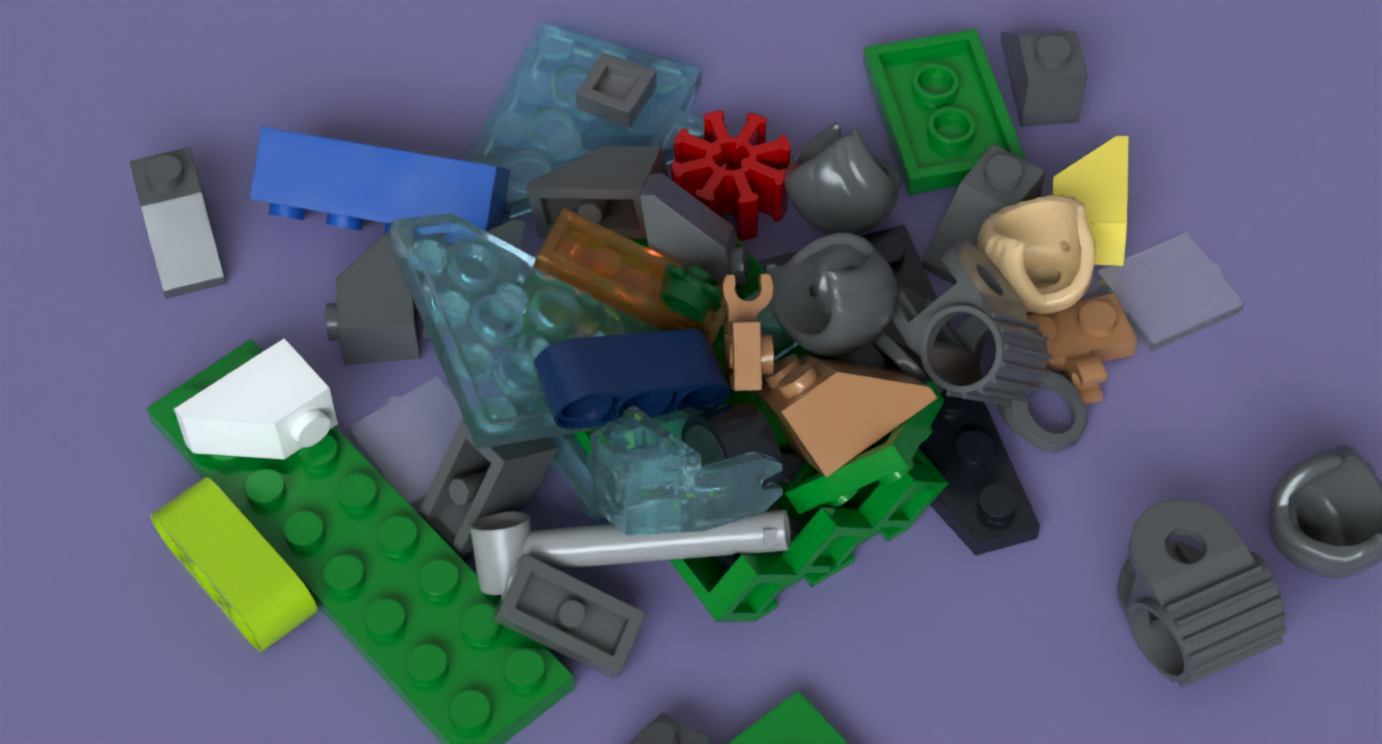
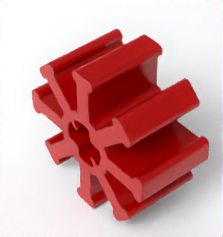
(734, 172)

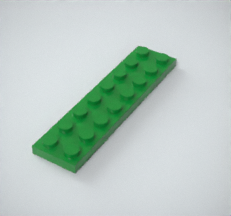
(383, 578)

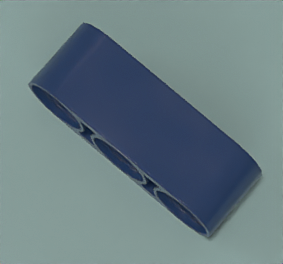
(603, 376)

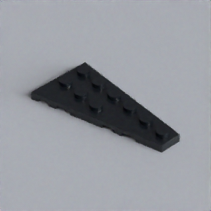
(984, 492)

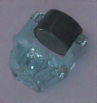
(685, 469)

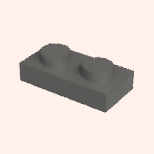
(569, 616)

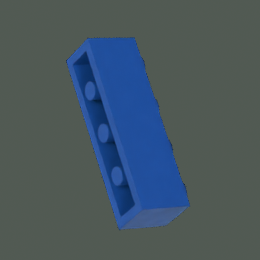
(371, 182)

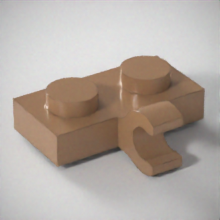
(1084, 339)
(746, 349)

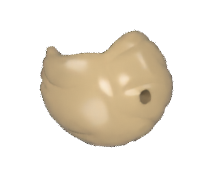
(1042, 251)

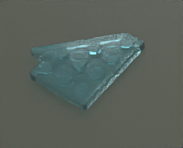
(538, 119)
(492, 319)

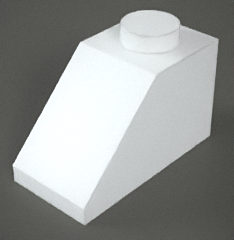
(260, 408)

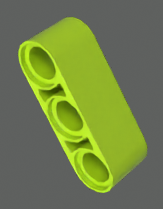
(234, 564)

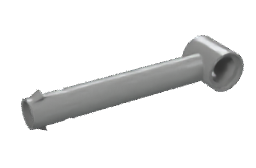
(506, 536)

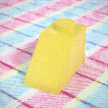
(1102, 186)

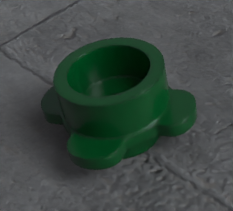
(690, 291)

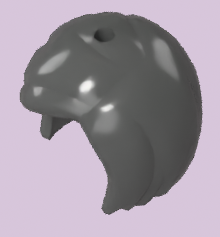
(840, 183)
(834, 294)
(1329, 514)

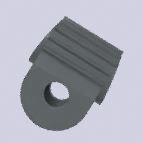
(954, 355)
(1196, 607)

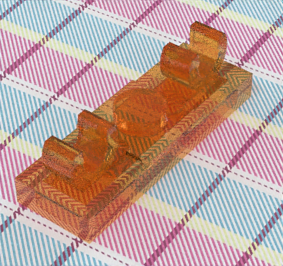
(616, 272)

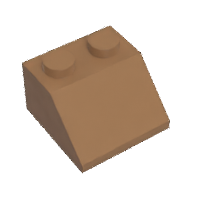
(838, 406)

